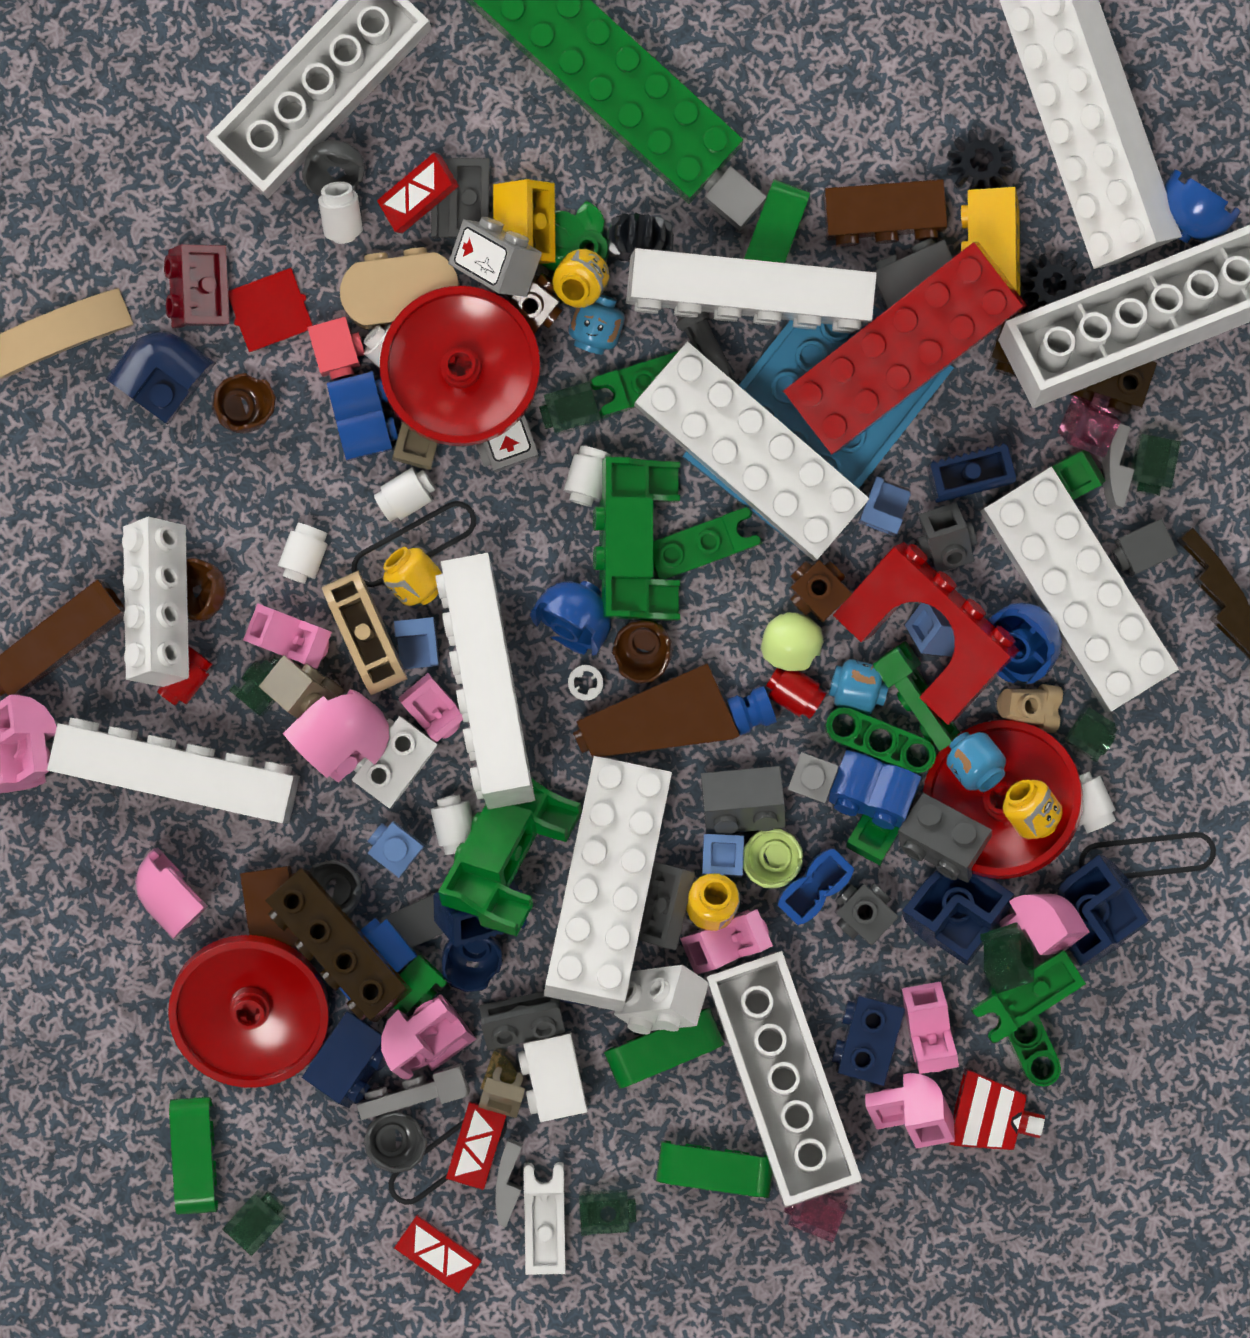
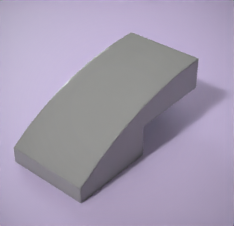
(1117, 476)
(506, 1191)

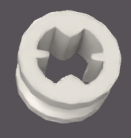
(592, 692)

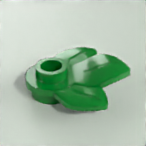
(577, 231)

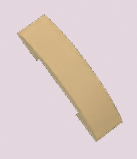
(62, 330)

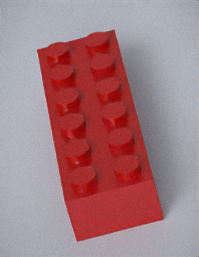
(905, 347)

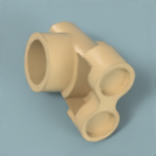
(1032, 706)

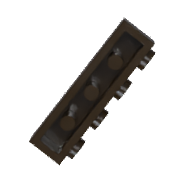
(1122, 391)
(338, 946)

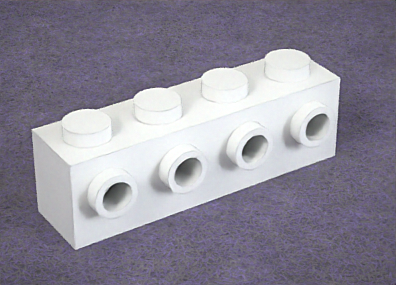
(155, 602)

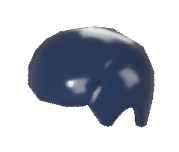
(470, 979)

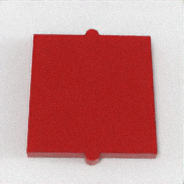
(270, 310)

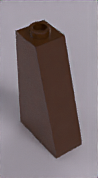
(60, 637)
(665, 716)

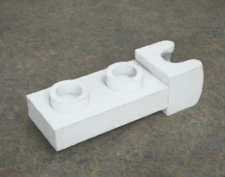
(544, 1222)

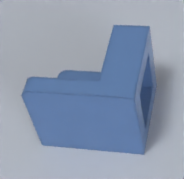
(884, 507)
(931, 631)
(417, 642)
(723, 855)

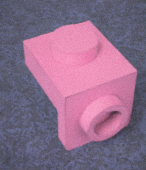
(432, 708)

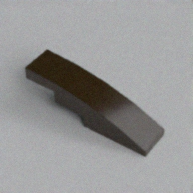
(1220, 586)

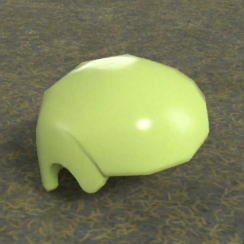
(792, 641)
(783, 855)

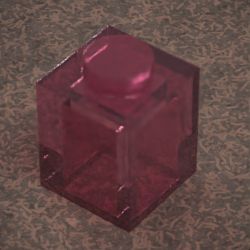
(1089, 426)
(818, 1216)

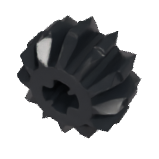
(966, 155)
(638, 231)
(1044, 274)

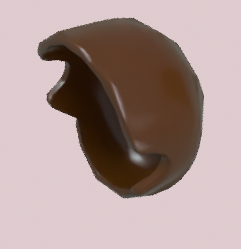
(229, 406)
(212, 592)
(640, 665)

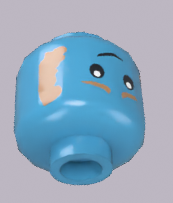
(597, 325)
(857, 687)
(976, 761)

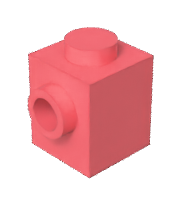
(336, 348)

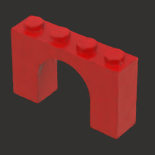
(979, 647)

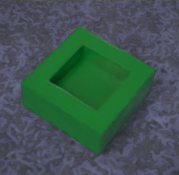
(1078, 473)
(871, 840)

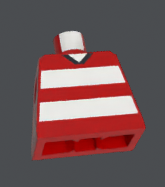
(991, 1114)

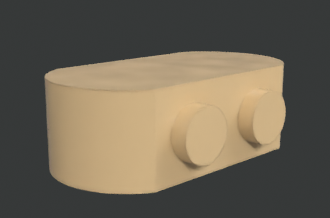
(383, 286)
(364, 633)

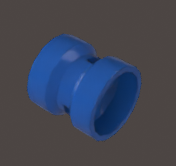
(751, 710)

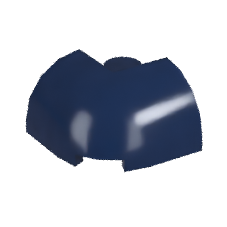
(161, 373)
(1106, 907)
(957, 912)

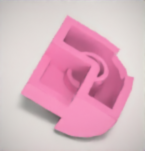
(340, 734)
(23, 749)
(166, 894)
(424, 1038)

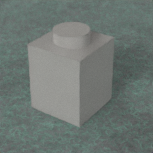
(733, 197)
(813, 778)

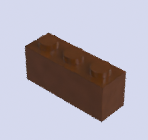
(885, 212)

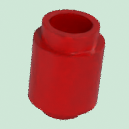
(187, 688)
(795, 692)

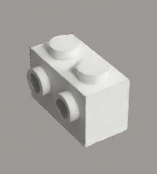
(398, 766)
(663, 999)
(554, 1077)

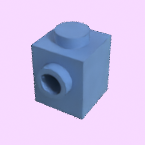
(394, 848)

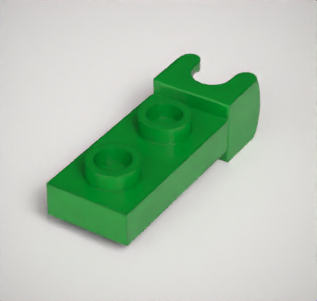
(628, 384)
(702, 545)
(900, 669)
(1015, 1007)

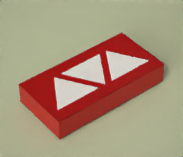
(417, 193)
(476, 1146)
(437, 1254)

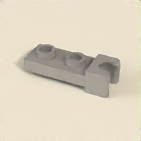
(446, 1084)

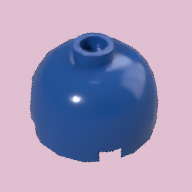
(1198, 210)
(574, 614)
(1036, 638)

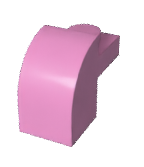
(287, 636)
(1048, 921)
(714, 949)
(929, 1028)
(916, 1105)

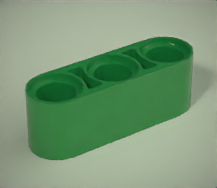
(777, 223)
(899, 743)
(1035, 1047)
(663, 1050)
(192, 1155)
(714, 1170)

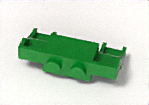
(627, 538)
(494, 854)

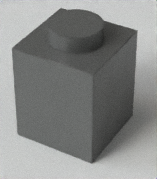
(1144, 548)

